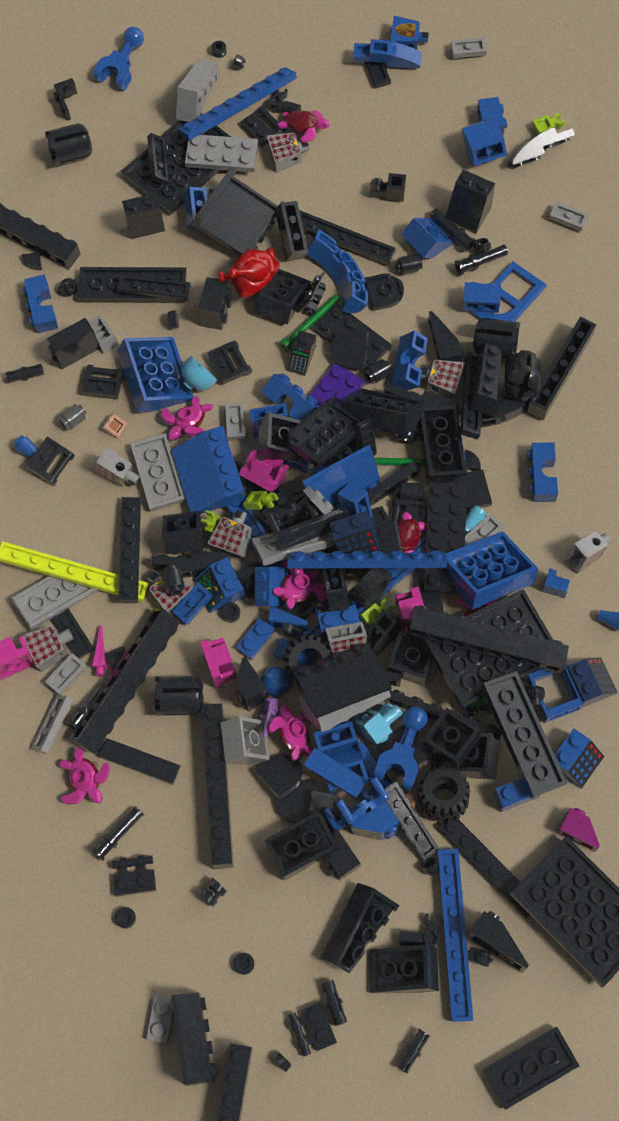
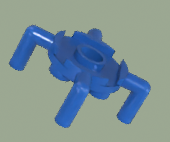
(350, 815)

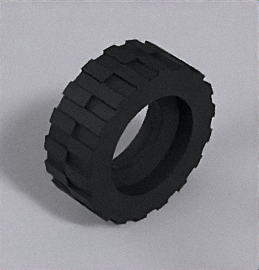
(372, 586)

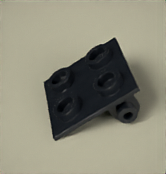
(314, 295)

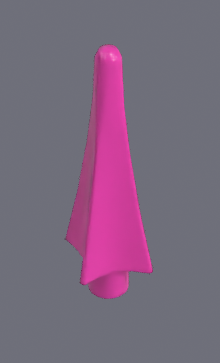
(99, 661)

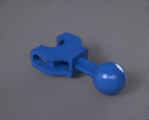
(119, 62)
(401, 755)

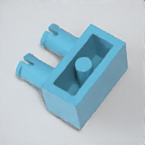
(376, 724)

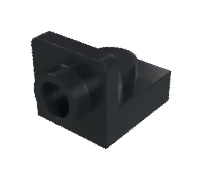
(247, 580)

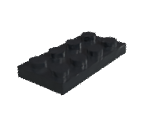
(337, 321)
(531, 1068)

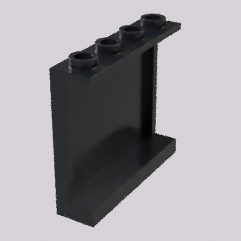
(236, 215)

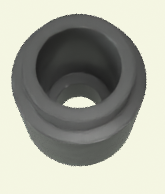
(72, 417)

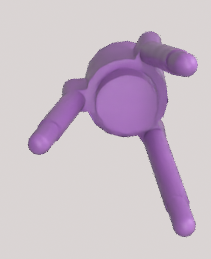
(269, 709)

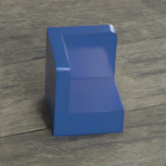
(555, 585)

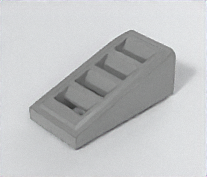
(109, 340)

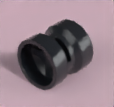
(209, 895)

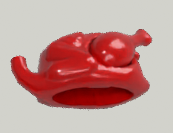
(251, 271)

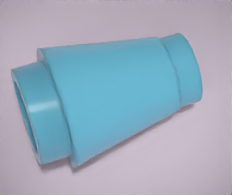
(474, 517)

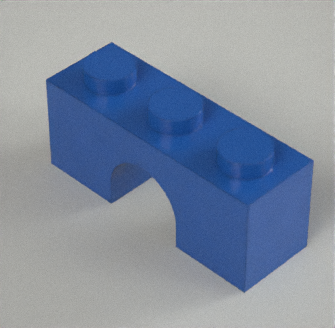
(37, 291)
(409, 350)
(280, 387)
(542, 487)

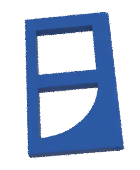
(519, 307)

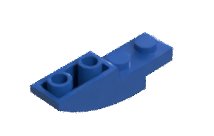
(386, 51)

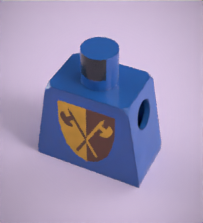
(407, 32)

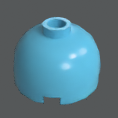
(196, 375)

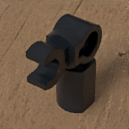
(276, 103)
(430, 935)

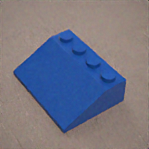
(153, 373)
(356, 468)
(208, 471)
(489, 569)

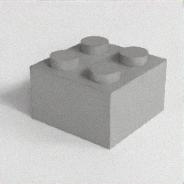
(244, 741)

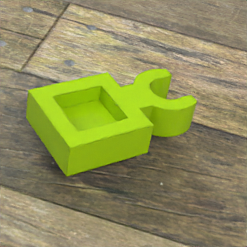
(545, 123)
(258, 499)
(211, 522)
(370, 613)

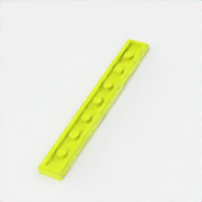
(64, 569)

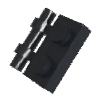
(134, 882)
(318, 1026)

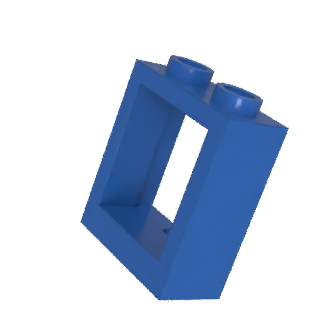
(563, 709)

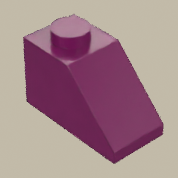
(579, 829)

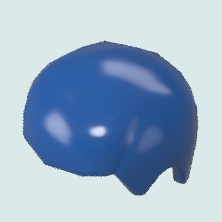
(277, 681)

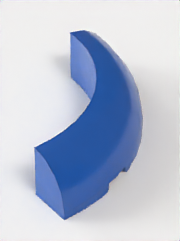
(343, 271)

